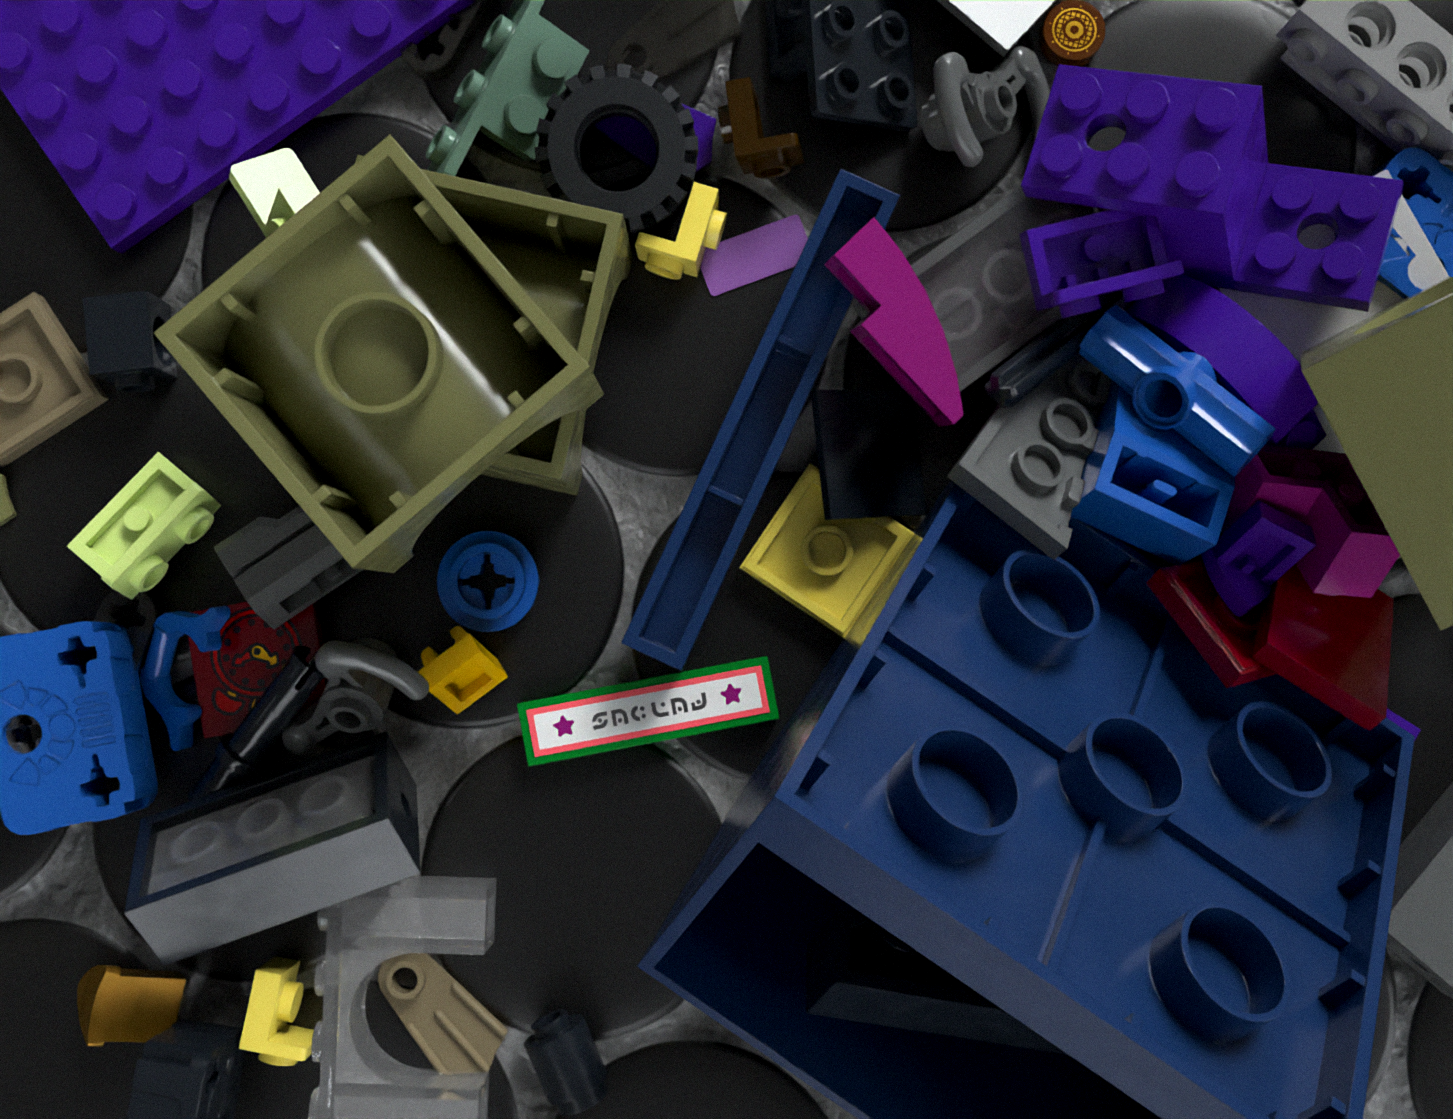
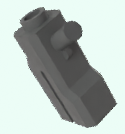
(283, 565)

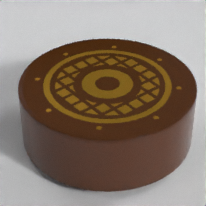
(1072, 33)

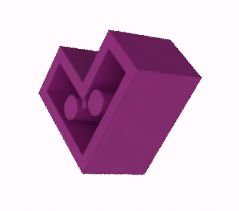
(1326, 494)

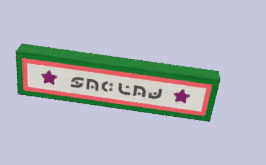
(647, 711)

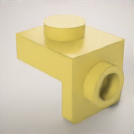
(700, 228)

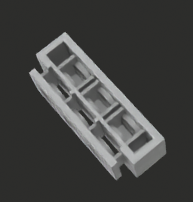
(1380, 66)

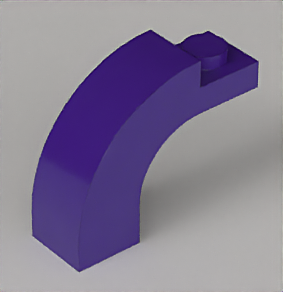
(1241, 350)

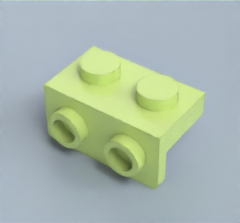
(145, 527)

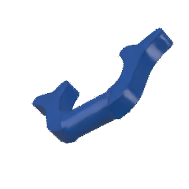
(156, 676)

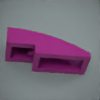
(900, 321)

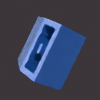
(1152, 485)

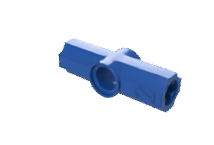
(1205, 414)

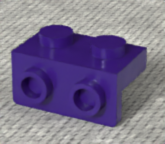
(1096, 256)

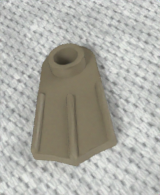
(442, 1015)

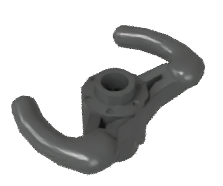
(980, 106)
(355, 695)

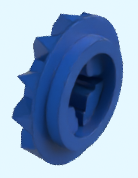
(467, 560)

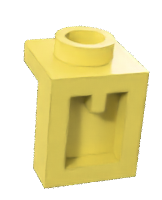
(272, 1004)

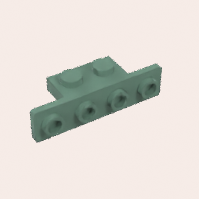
(510, 91)

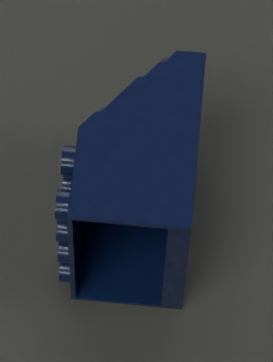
(1074, 827)

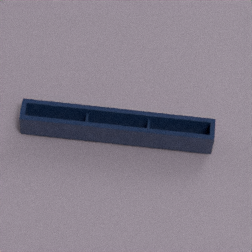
(754, 431)

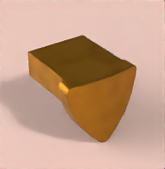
(127, 1003)

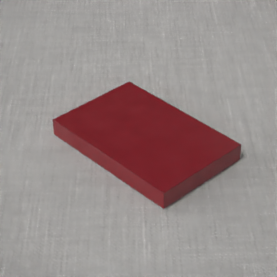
(1329, 646)

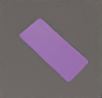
(754, 255)

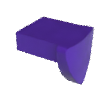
(1255, 555)

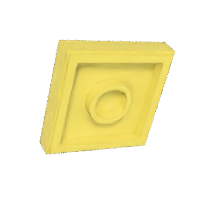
(821, 563)

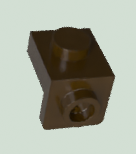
(742, 126)

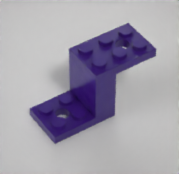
(1203, 169)

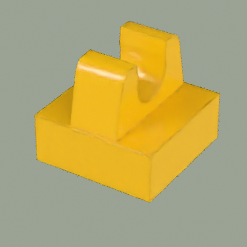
(461, 672)

